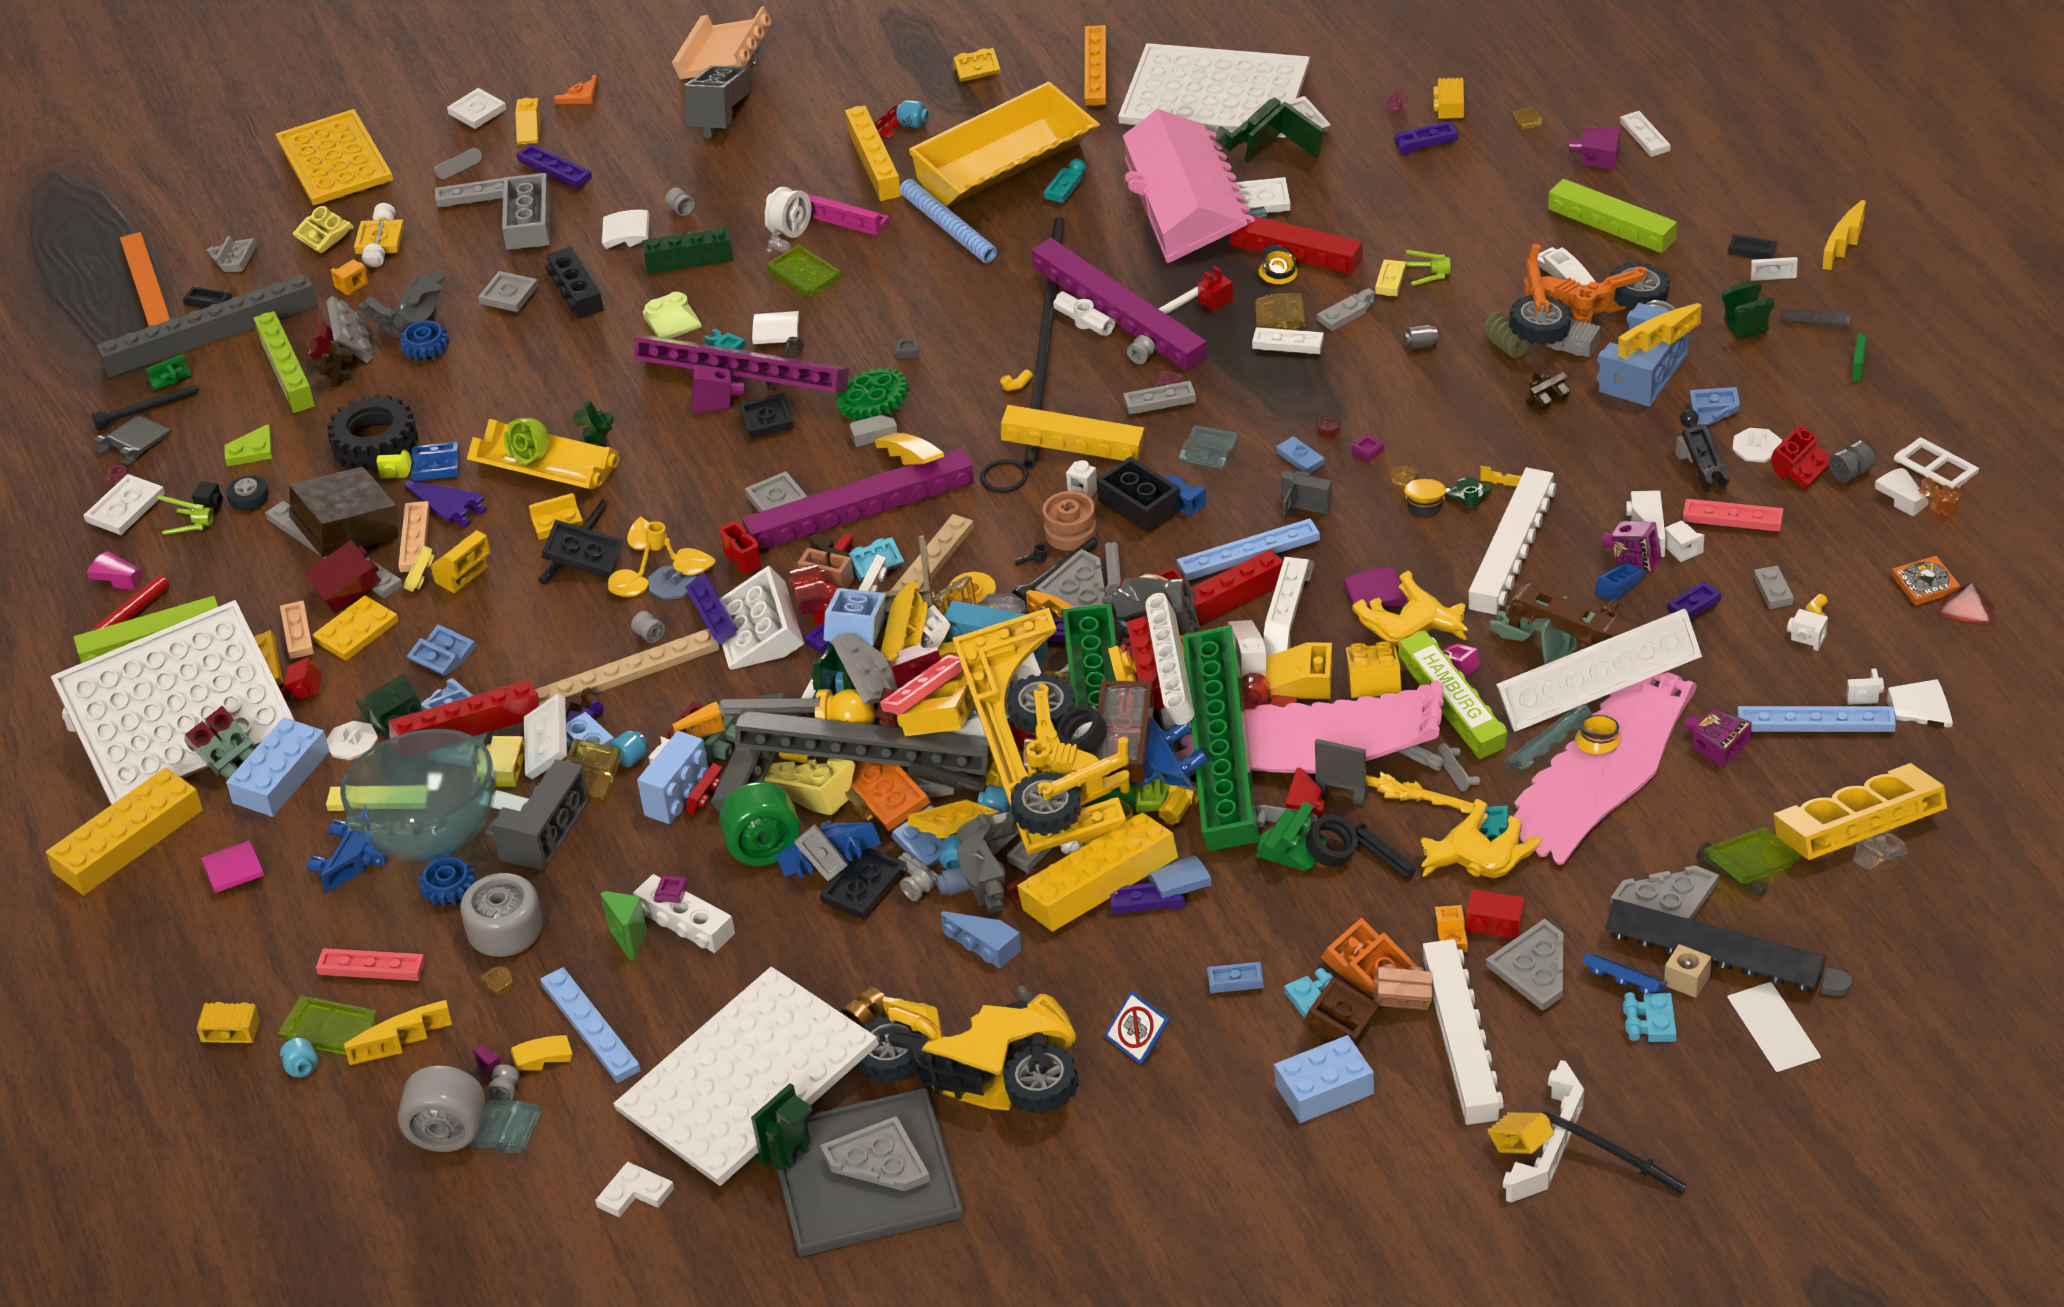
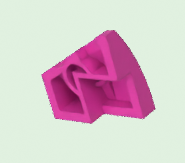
(115, 569)

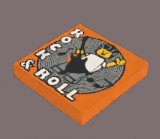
(1925, 580)

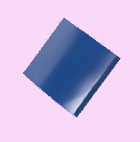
(435, 461)

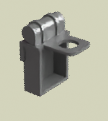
(1305, 492)

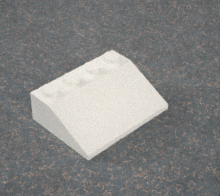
(764, 621)

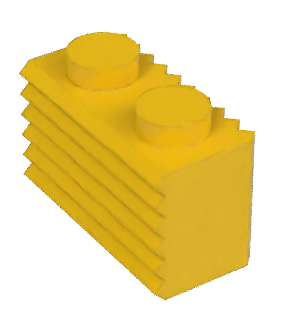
(1449, 98)
(507, 758)
(228, 1023)
(1521, 1132)

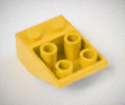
(1373, 669)
(1301, 671)

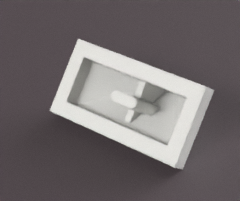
(1773, 268)

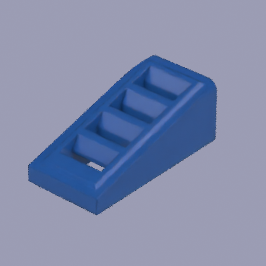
(1616, 583)

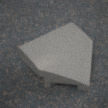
(233, 255)

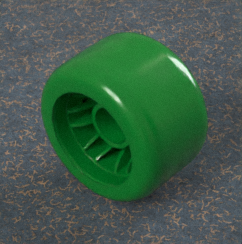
(758, 823)

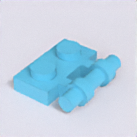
(1305, 992)
(1658, 1016)

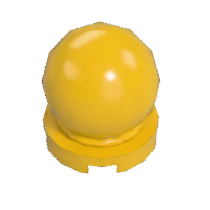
(844, 707)

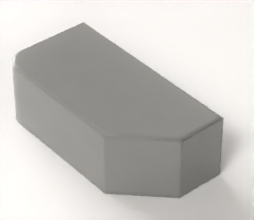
(868, 429)

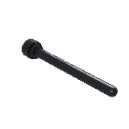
(103, 419)
(1021, 590)

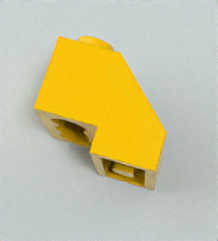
(462, 562)

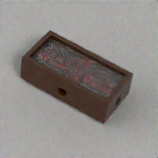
(1128, 714)

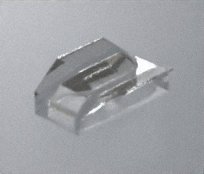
(1004, 601)
(1879, 849)

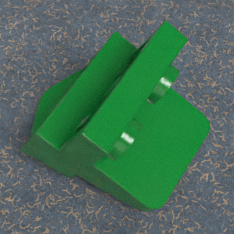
(1287, 839)

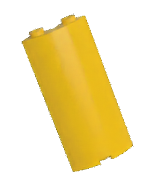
(564, 460)

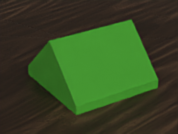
(625, 921)

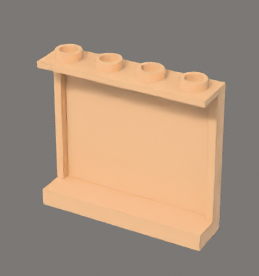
(720, 44)

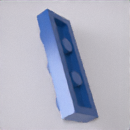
(1624, 974)

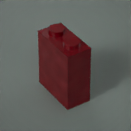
(344, 576)

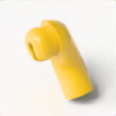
(1018, 383)
(1816, 604)

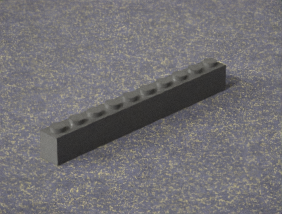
(205, 325)
(860, 742)

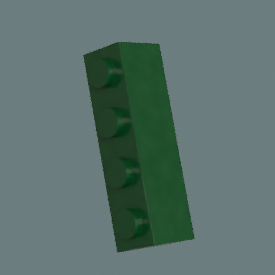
(687, 250)

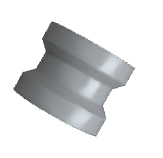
(1141, 349)
(916, 884)

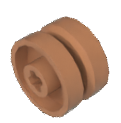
(1069, 520)

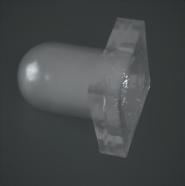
(778, 243)

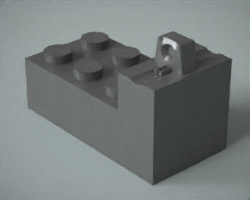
(713, 94)
(545, 821)

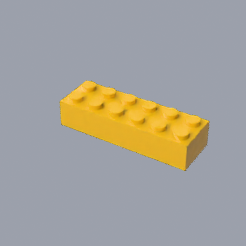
(124, 831)
(1096, 871)

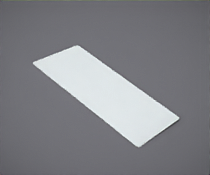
(1774, 1027)

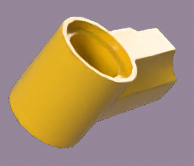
(1177, 803)

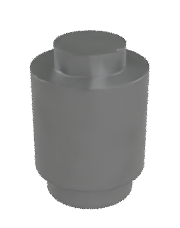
(1420, 337)

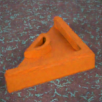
(579, 93)

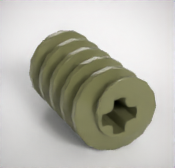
(1498, 332)

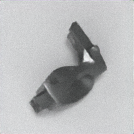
(415, 305)
(1132, 594)
(977, 862)

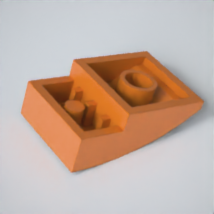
(1359, 954)

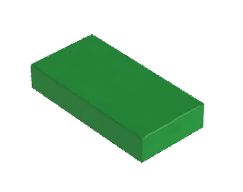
(1859, 357)

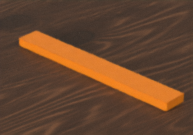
(144, 279)

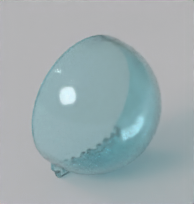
(420, 794)

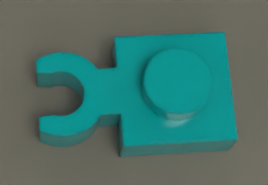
(726, 341)
(1496, 822)

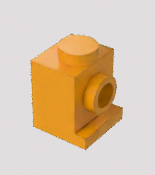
(350, 277)

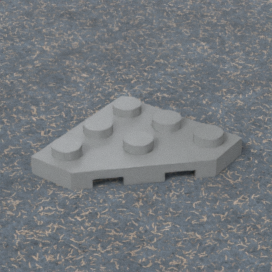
(1077, 581)
(865, 667)
(1671, 893)
(1533, 964)
(878, 1156)

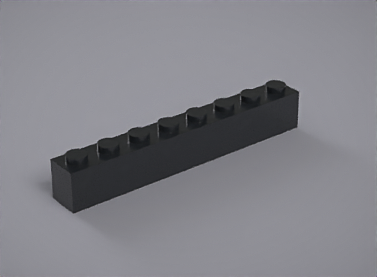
(1721, 944)

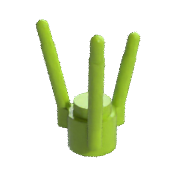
(1440, 266)
(199, 515)

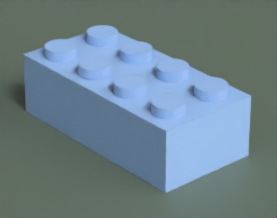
(278, 767)

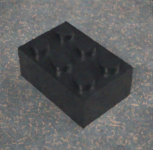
(1138, 494)

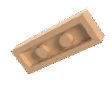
(296, 629)

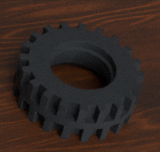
(364, 451)

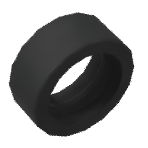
(1074, 719)
(1342, 829)

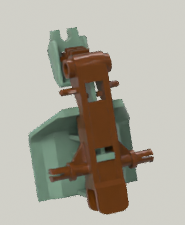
(1562, 623)

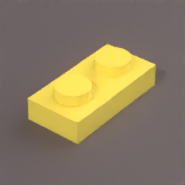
(1390, 278)

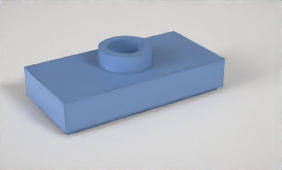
(1300, 455)
(1235, 977)

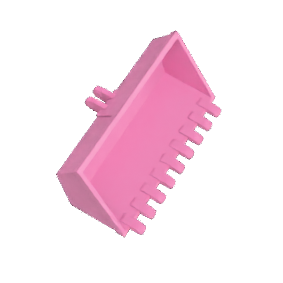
(1183, 183)

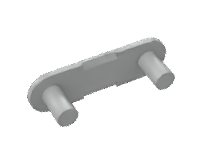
(458, 163)
(1454, 769)
(1272, 814)

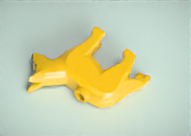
(1419, 614)
(1474, 850)

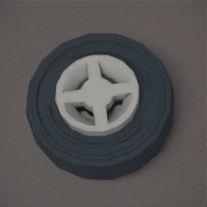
(247, 492)

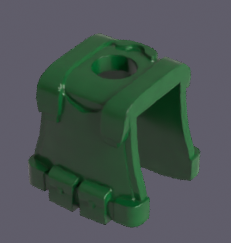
(1744, 312)
(826, 668)

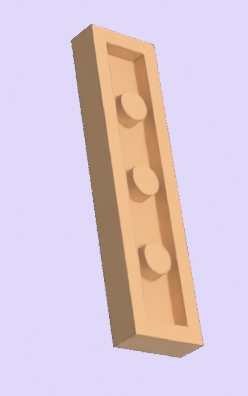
(413, 533)

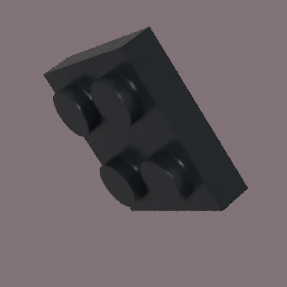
(766, 416)

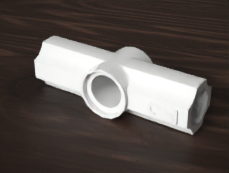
(1084, 314)

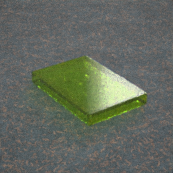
(803, 270)

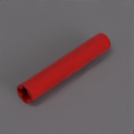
(136, 602)

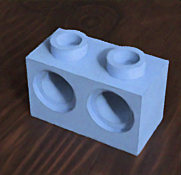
(586, 729)

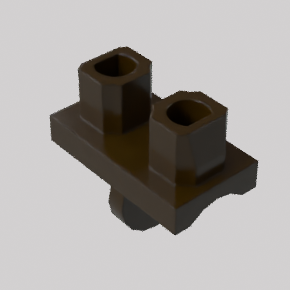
(331, 364)
(1545, 386)

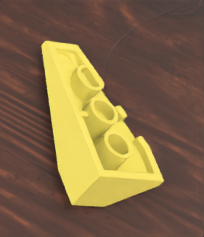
(813, 784)

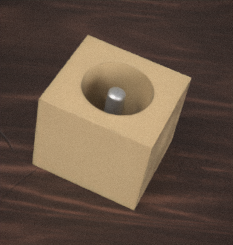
(1687, 970)

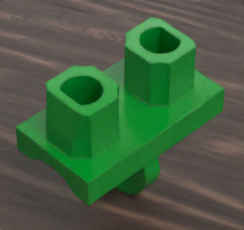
(168, 372)

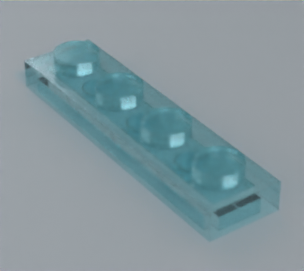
(1542, 742)

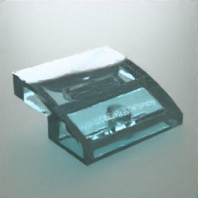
(1209, 447)
(506, 1125)

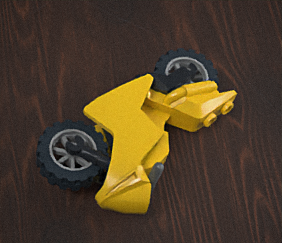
(987, 1061)

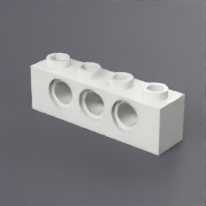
(691, 919)

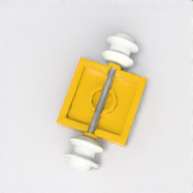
(379, 236)

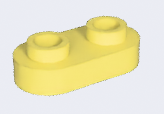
(423, 559)

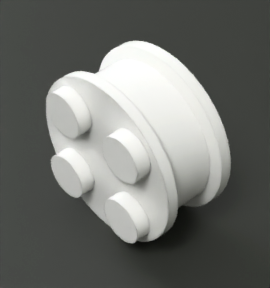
(787, 211)

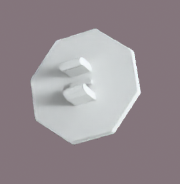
(1755, 444)
(351, 740)

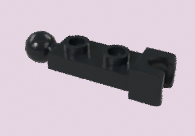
(1703, 451)

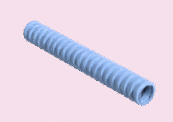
(948, 221)

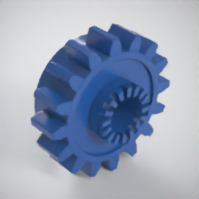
(424, 340)
(446, 880)

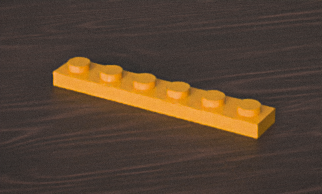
(1095, 65)

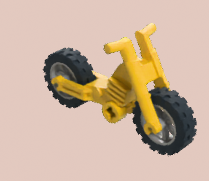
(1062, 765)

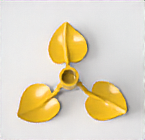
(653, 536)

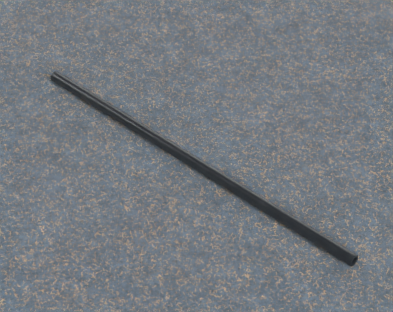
(1044, 344)

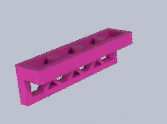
(847, 215)

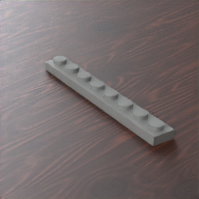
(280, 517)

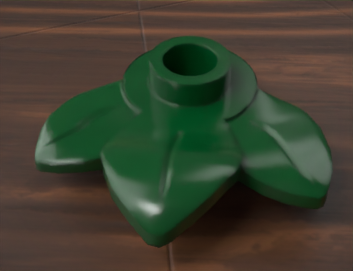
(1469, 491)

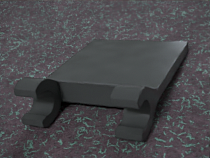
(133, 438)
(1341, 767)

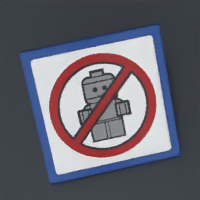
(1137, 1027)

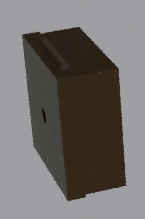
(341, 510)

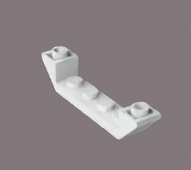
(1285, 603)
(1529, 1180)

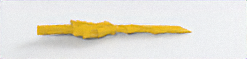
(1406, 791)

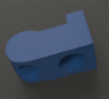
(1191, 498)

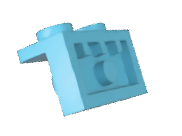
(863, 557)

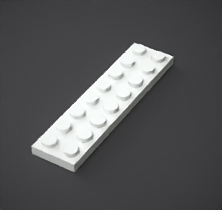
(1599, 670)

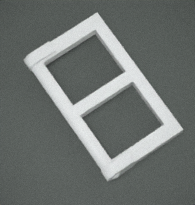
(1944, 456)

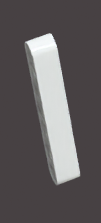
(1169, 659)

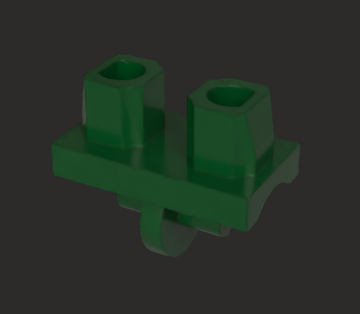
(597, 423)

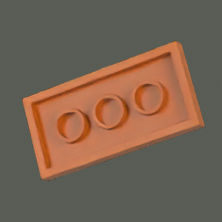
(888, 792)

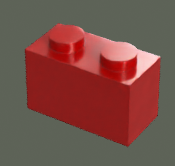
(1495, 914)

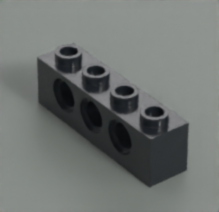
(574, 282)

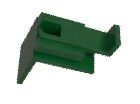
(1268, 124)
(780, 1128)

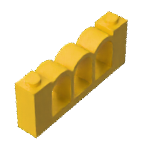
(941, 709)
(1911, 796)

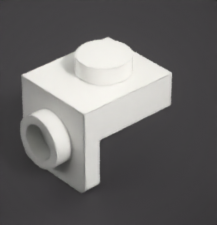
(1864, 690)

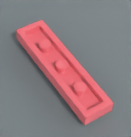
(1733, 515)
(922, 685)
(370, 964)

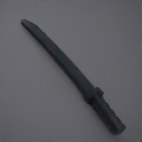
(554, 566)
(1646, 1167)

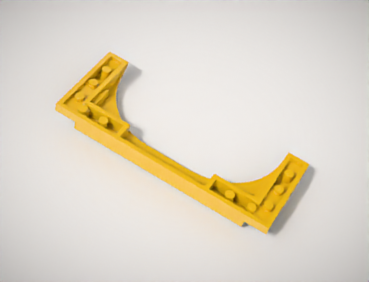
(989, 663)

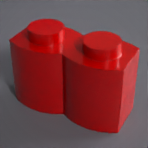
(740, 547)

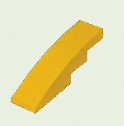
(1845, 233)
(1662, 328)
(910, 448)
(402, 1029)

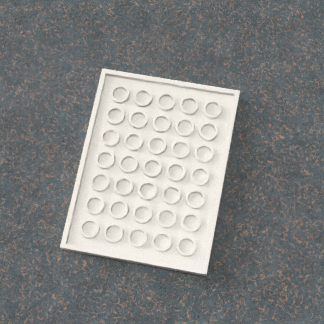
(1210, 84)
(151, 692)
(735, 1064)

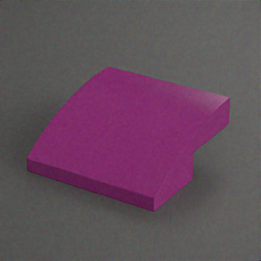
(1375, 584)

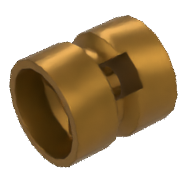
(866, 1007)

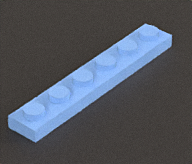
(1247, 548)
(1819, 718)
(590, 1025)

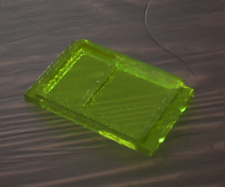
(1753, 855)
(326, 1023)

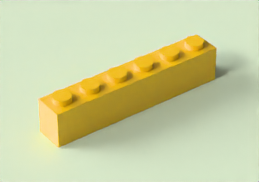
(873, 153)
(1071, 433)

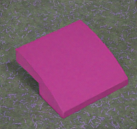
(232, 866)

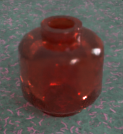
(1255, 690)

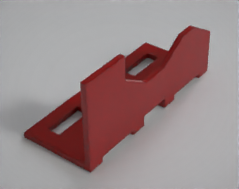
(886, 130)

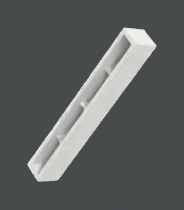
(1512, 541)
(1461, 1033)

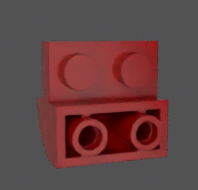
(1800, 457)

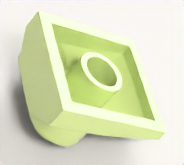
(670, 316)

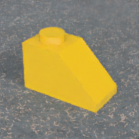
(528, 121)

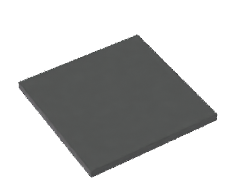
(841, 1210)

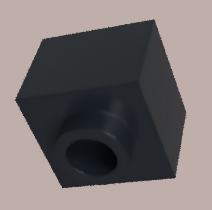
(208, 495)

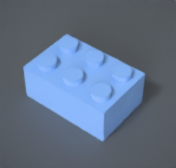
(856, 614)
(672, 777)
(1324, 1079)

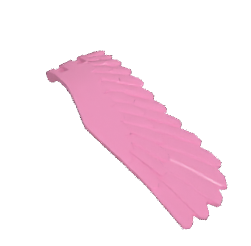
(1286, 736)
(1586, 787)

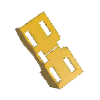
(1492, 476)

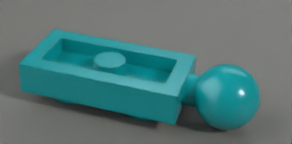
(1065, 181)

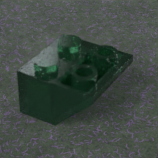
(388, 703)

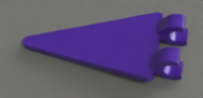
(448, 502)

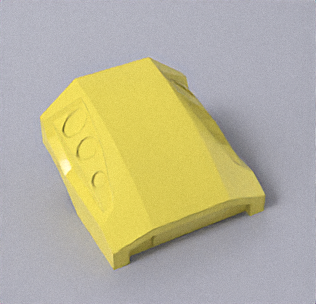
(322, 229)

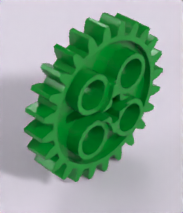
(872, 394)

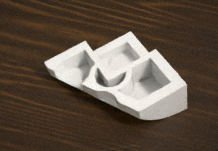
(1904, 490)
(1920, 703)

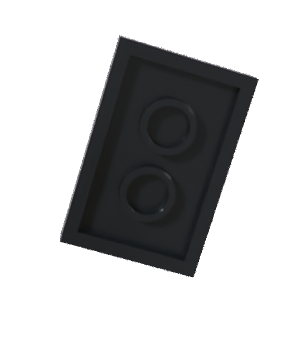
(582, 548)
(863, 883)

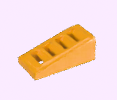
(710, 718)

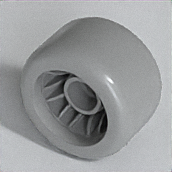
(501, 915)
(441, 1108)

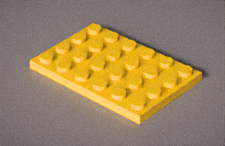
(334, 157)

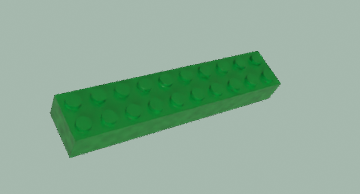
(1088, 638)
(1221, 732)

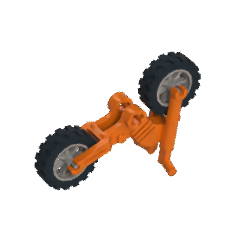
(1553, 302)

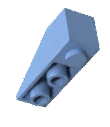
(985, 936)

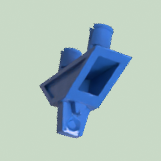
(1163, 760)
(845, 837)
(348, 860)

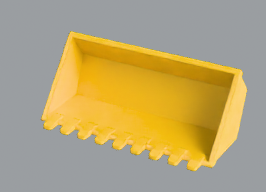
(1000, 143)

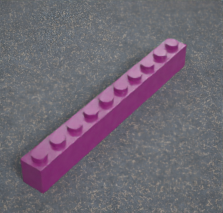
(1119, 303)
(742, 363)
(859, 499)

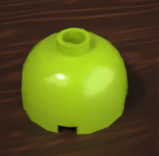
(526, 440)

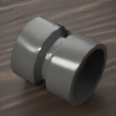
(1851, 461)

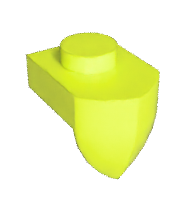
(394, 465)

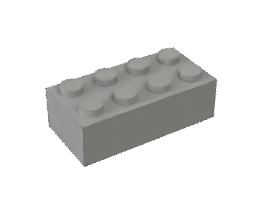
(526, 211)

